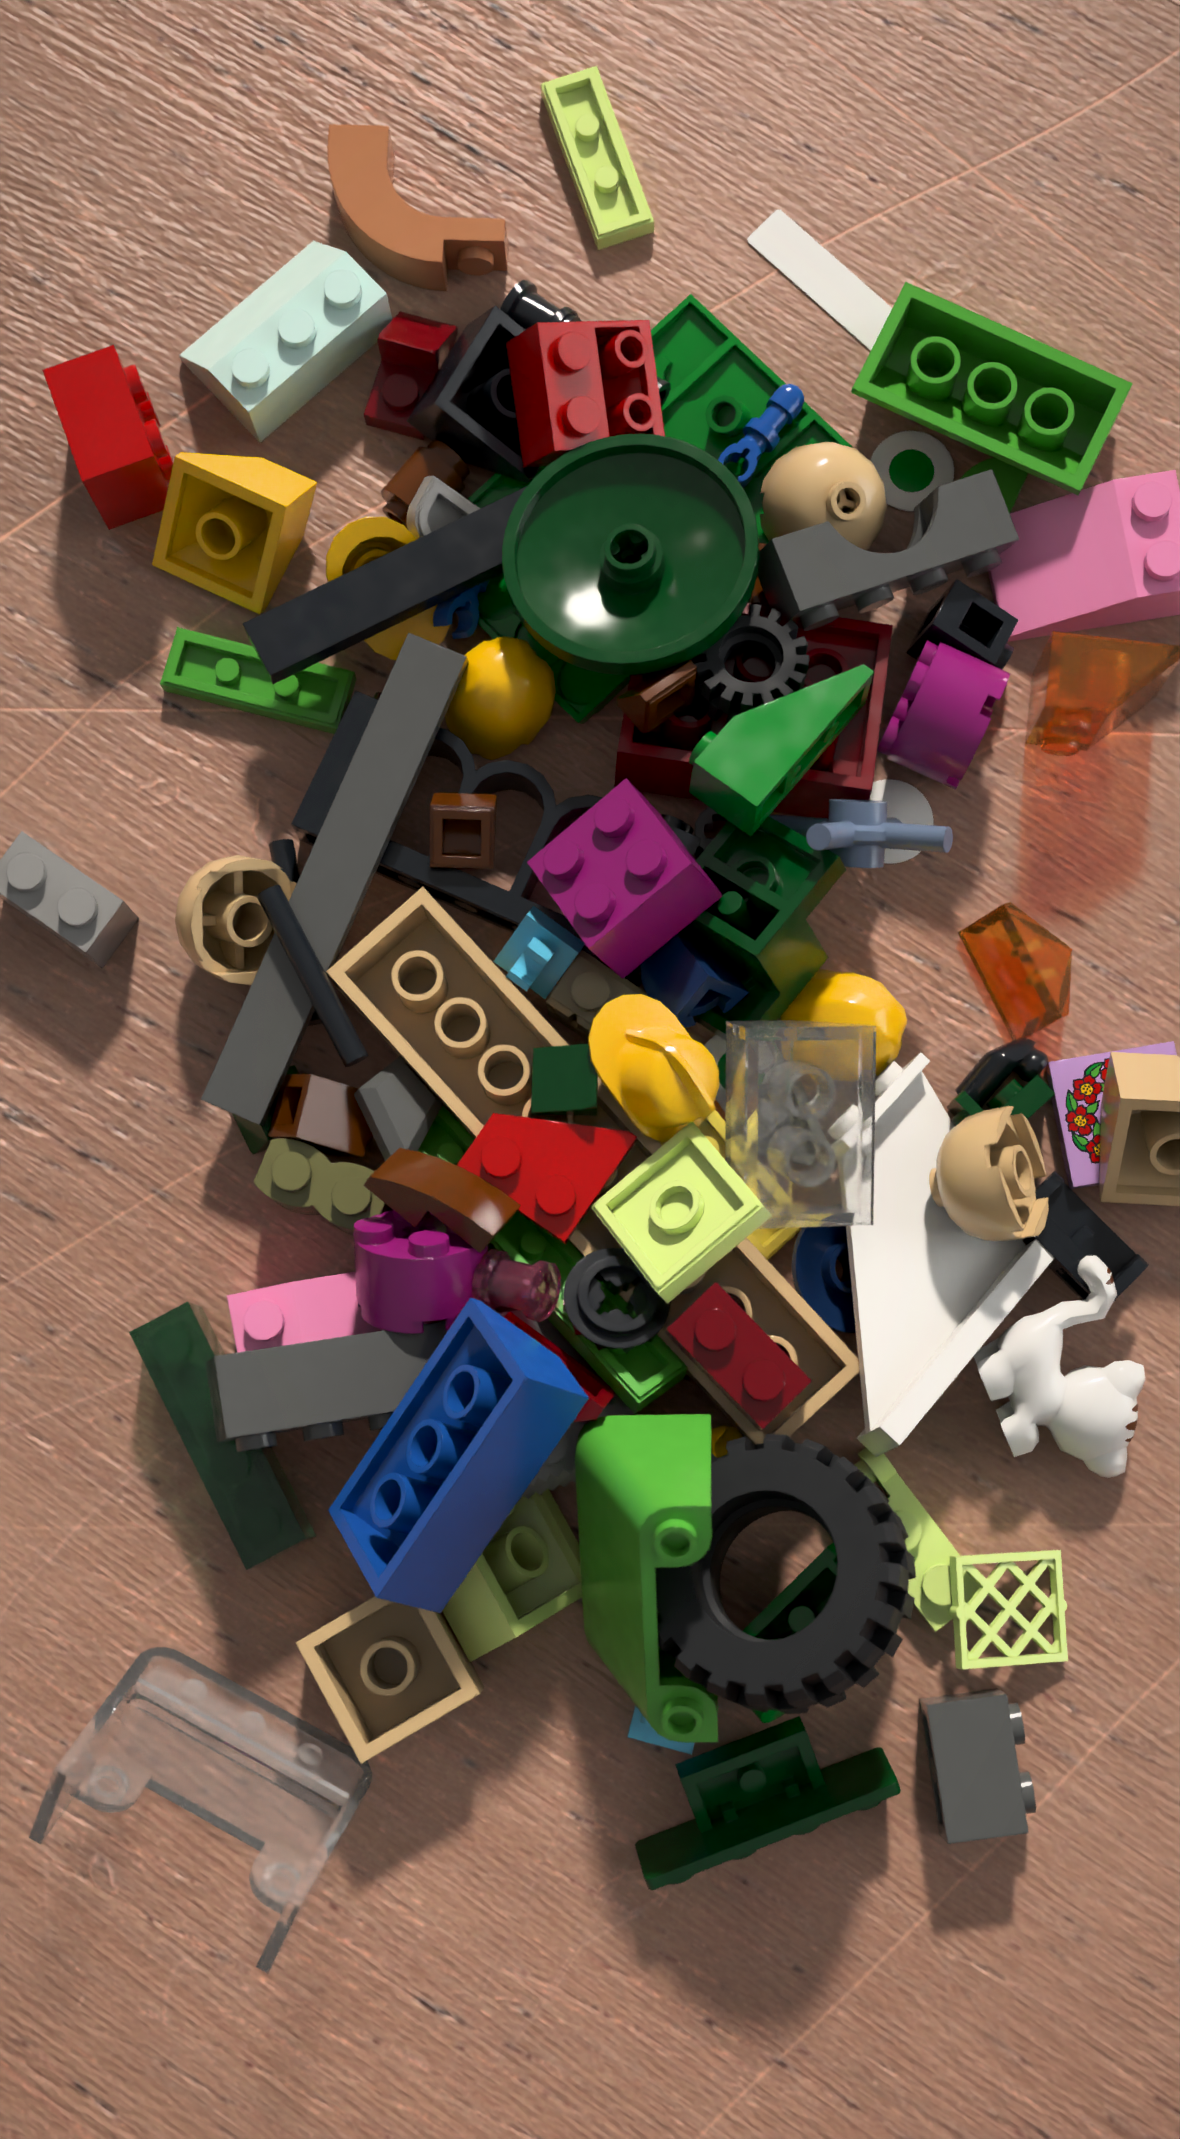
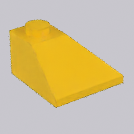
(232, 525)

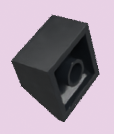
(473, 399)

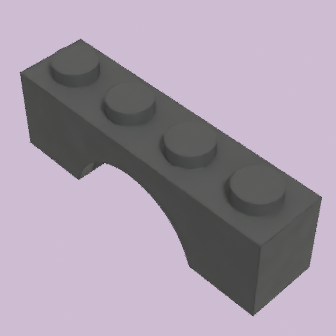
(821, 572)

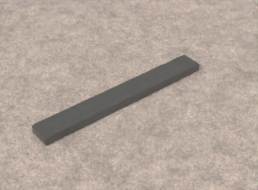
(337, 874)

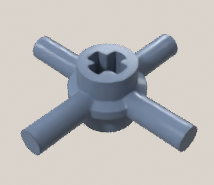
(861, 832)

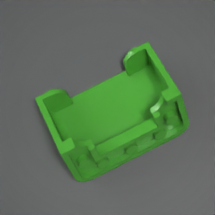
(643, 1509)

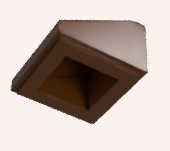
(659, 696)
(463, 830)

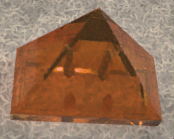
(1021, 968)

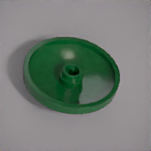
(631, 554)

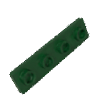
(758, 1796)

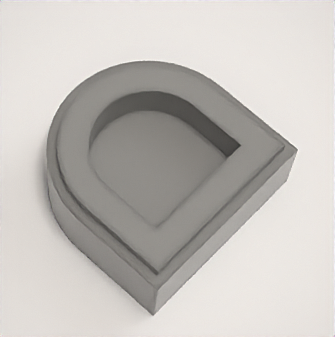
(435, 507)

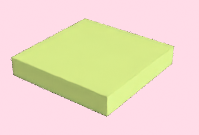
(680, 1212)

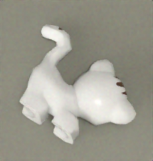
(1089, 1408)

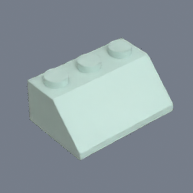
(290, 337)

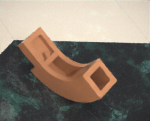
(394, 234)

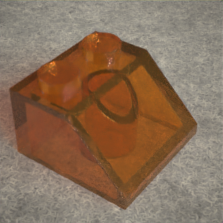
(1091, 687)

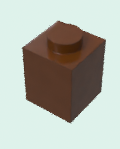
(320, 1115)

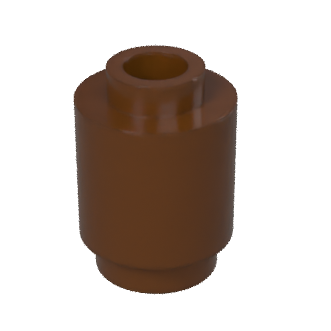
(434, 460)

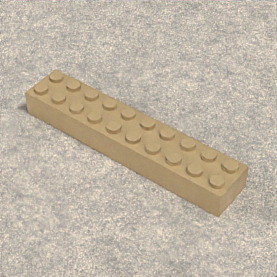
(473, 1047)

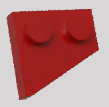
(548, 1166)

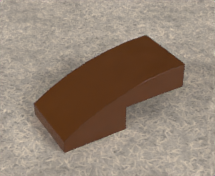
(425, 1184)

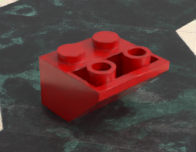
(582, 385)

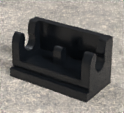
(1078, 1232)

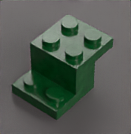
(761, 921)

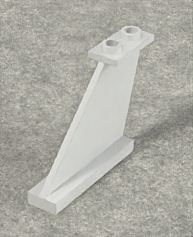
(917, 1279)

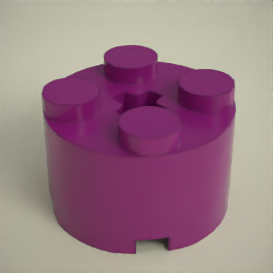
(943, 713)
(411, 1272)

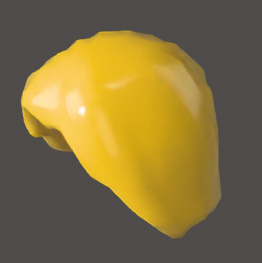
(501, 697)
(853, 1000)

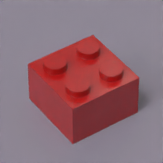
(112, 435)

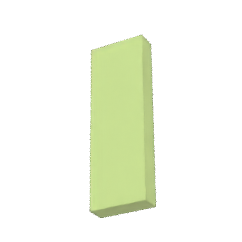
(597, 158)

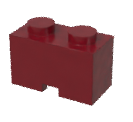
(737, 1356)

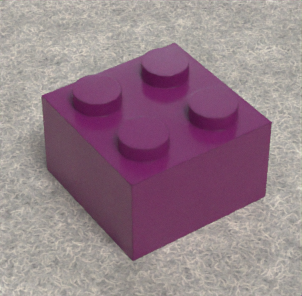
(624, 879)

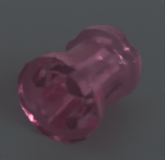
(517, 1284)

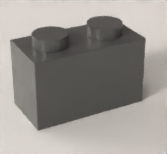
(976, 1765)

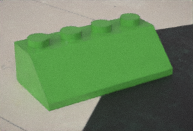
(992, 388)

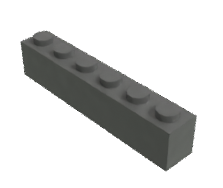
(326, 1383)

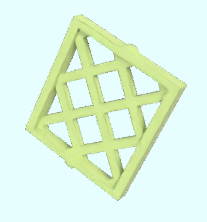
(963, 1611)

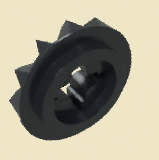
(617, 1273)

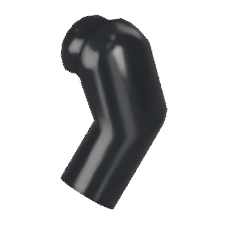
(998, 1064)

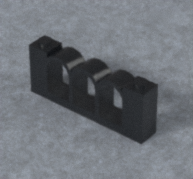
(449, 884)

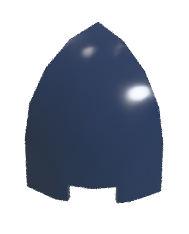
(690, 978)

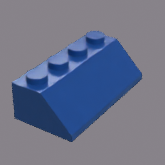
(455, 1458)

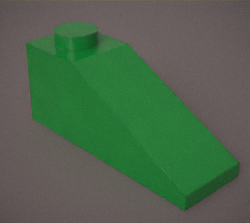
(772, 746)

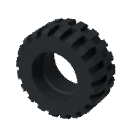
(857, 1620)

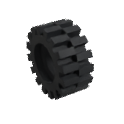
(755, 636)

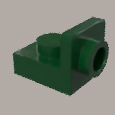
(1023, 1099)

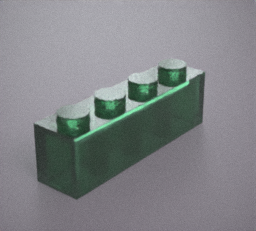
(244, 1486)

